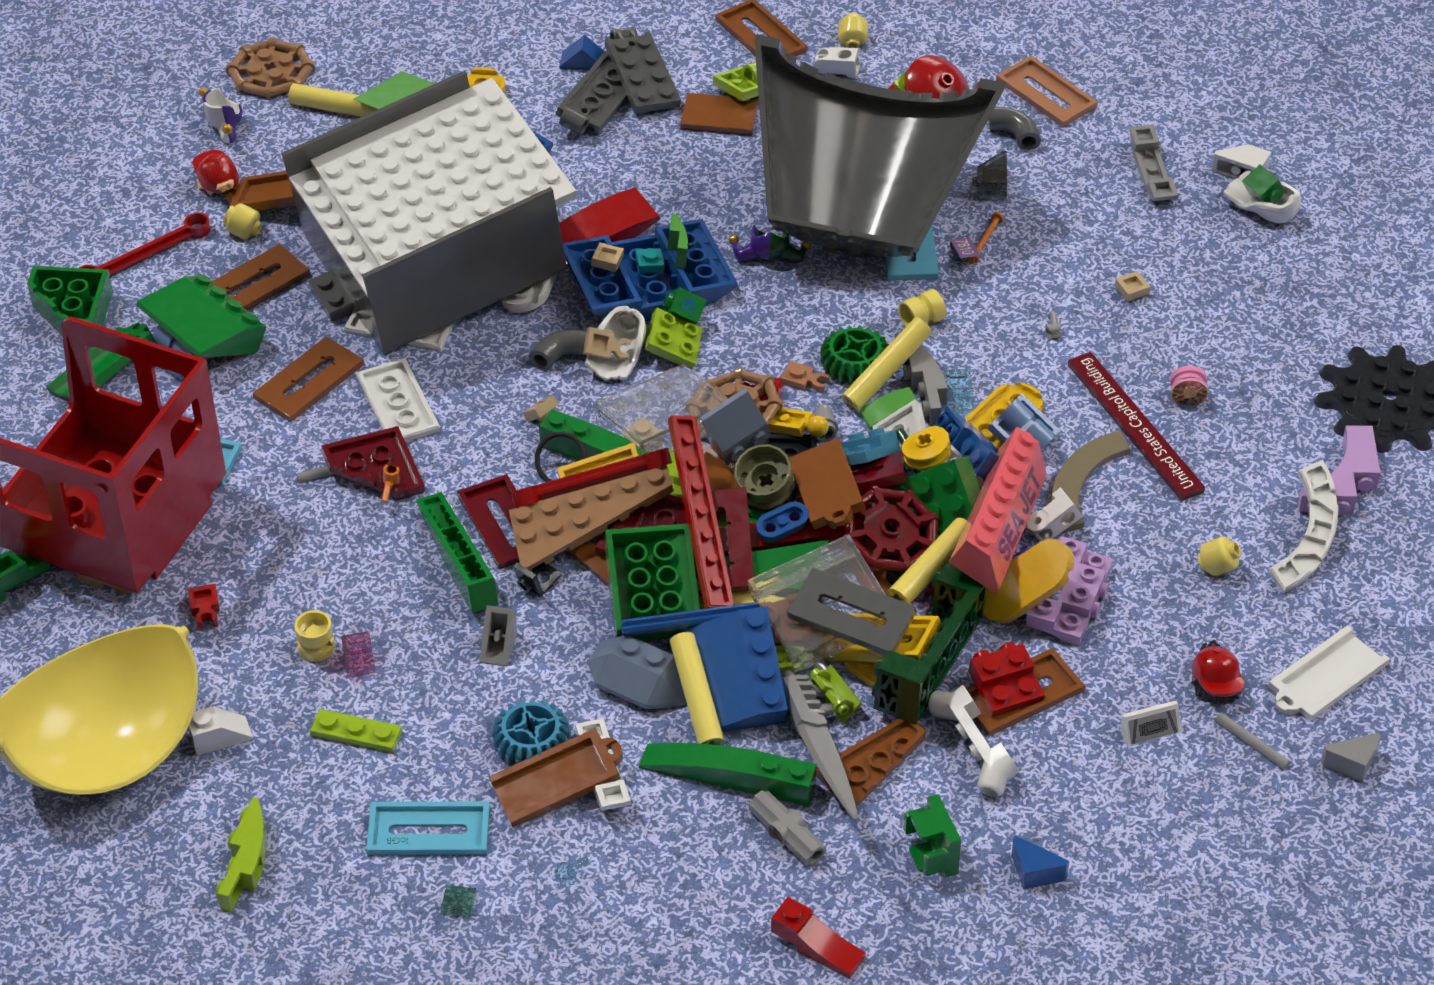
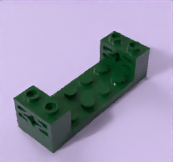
(907, 683)

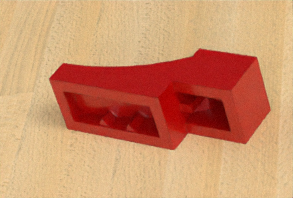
(815, 939)

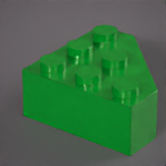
(70, 293)
(944, 490)

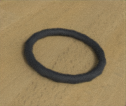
(540, 446)

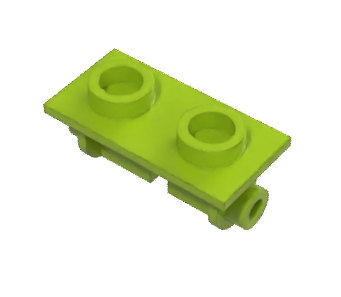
(836, 692)

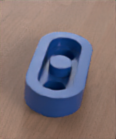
(780, 522)

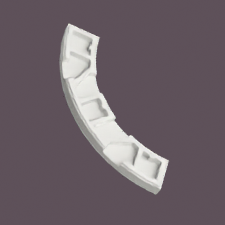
(1319, 532)

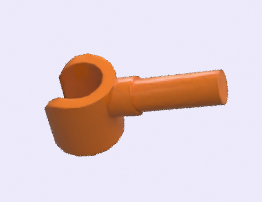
(389, 479)

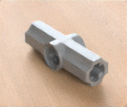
(787, 828)

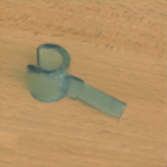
(571, 869)

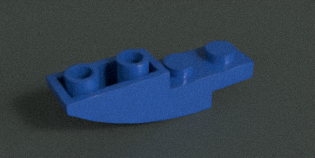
(969, 441)

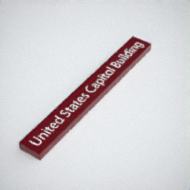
(1136, 426)

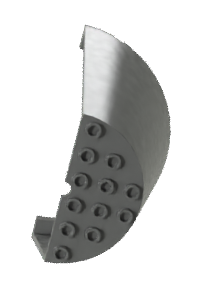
(860, 160)

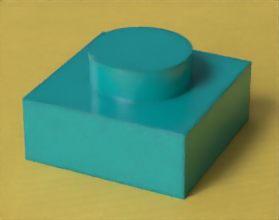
(649, 260)

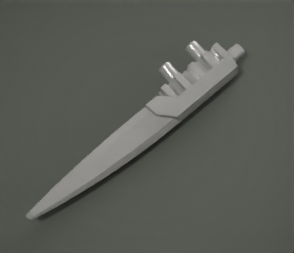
(812, 726)

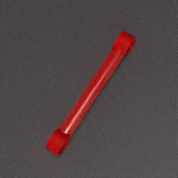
(158, 244)
(591, 477)

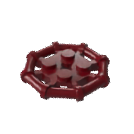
(896, 542)

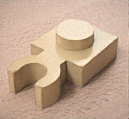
(602, 344)

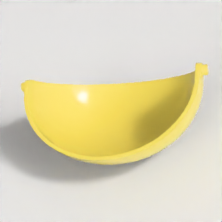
(101, 711)

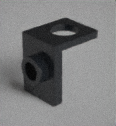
(529, 581)

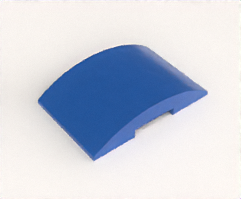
(604, 290)

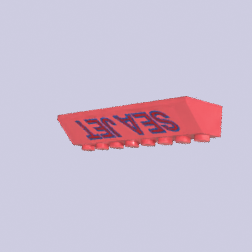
(1001, 511)

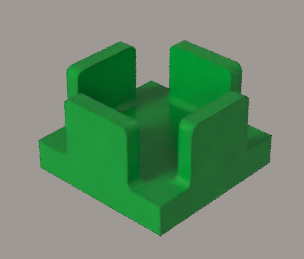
(944, 843)

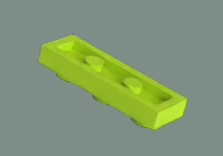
(356, 731)

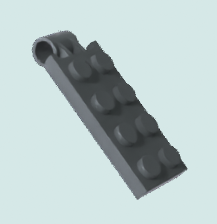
(641, 70)
(593, 99)

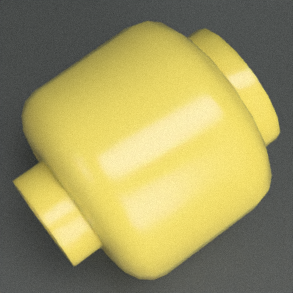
(853, 30)
(242, 221)
(1219, 556)

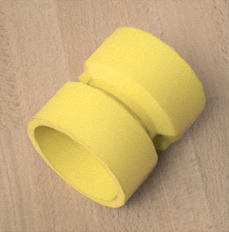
(927, 306)
(314, 636)

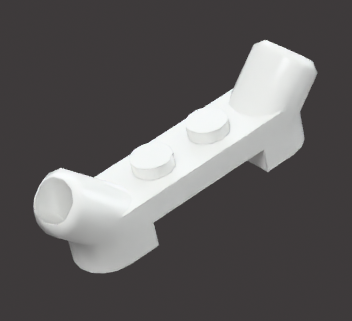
(997, 763)

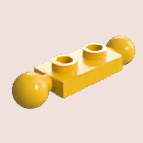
(797, 423)

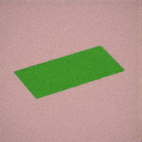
(393, 90)

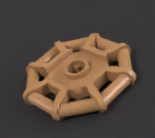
(262, 81)
(764, 385)

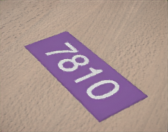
(965, 247)

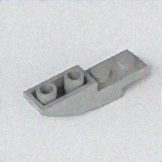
(927, 376)

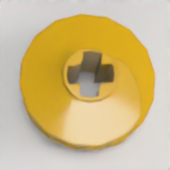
(927, 448)

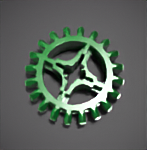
(850, 352)

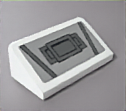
(1151, 723)

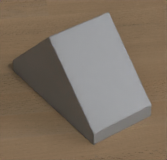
(498, 635)
(1351, 756)

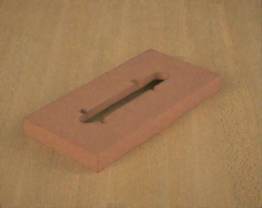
(1030, 67)

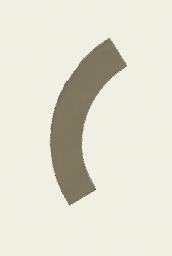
(1083, 462)

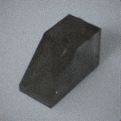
(992, 179)

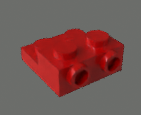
(1005, 678)

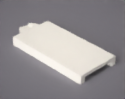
(1325, 675)

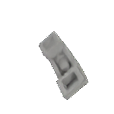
(1150, 163)

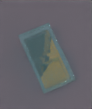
(960, 391)

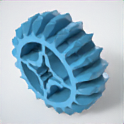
(543, 721)

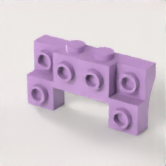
(1079, 598)

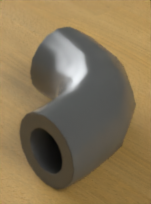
(1016, 123)
(557, 346)

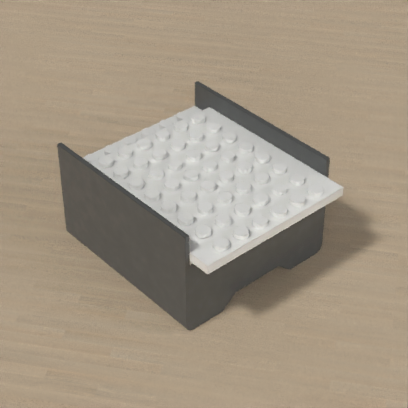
(428, 209)

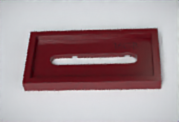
(880, 472)
(475, 503)
(735, 504)

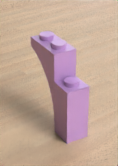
(1356, 471)

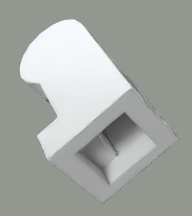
(838, 61)
(1054, 517)

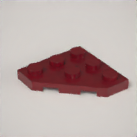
(365, 456)

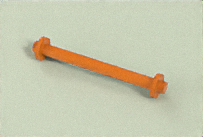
(996, 217)

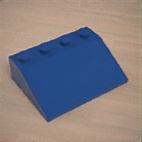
(742, 669)

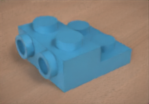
(870, 447)

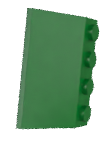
(204, 318)
(650, 574)

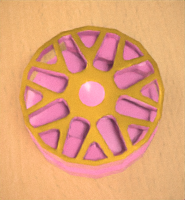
(1189, 383)

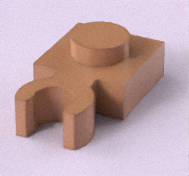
(801, 376)

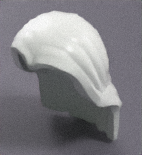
(1279, 212)
(626, 324)

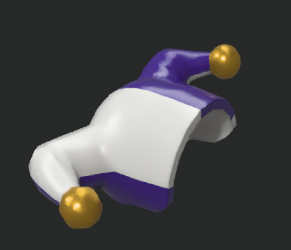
(221, 113)

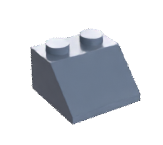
(735, 426)

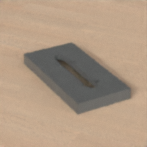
(878, 638)

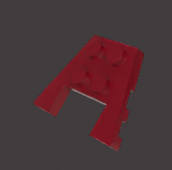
(663, 512)

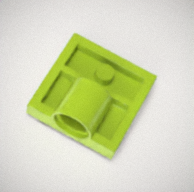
(739, 82)
(673, 338)

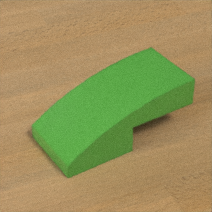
(678, 240)
(885, 406)

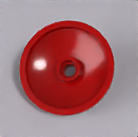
(934, 76)

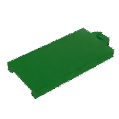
(103, 362)

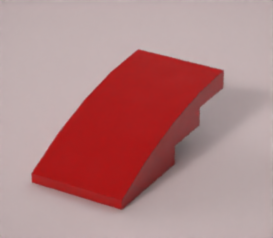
(618, 216)

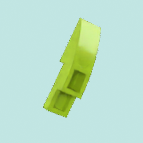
(247, 858)

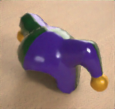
(768, 247)

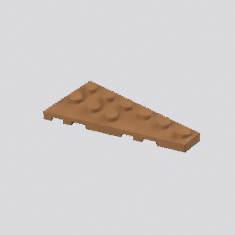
(578, 516)

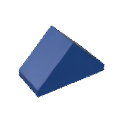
(581, 54)
(1037, 865)

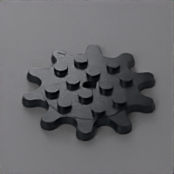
(1361, 399)

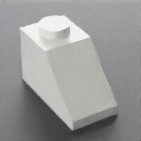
(1240, 159)
(217, 729)

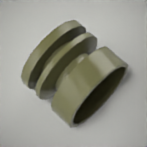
(767, 477)

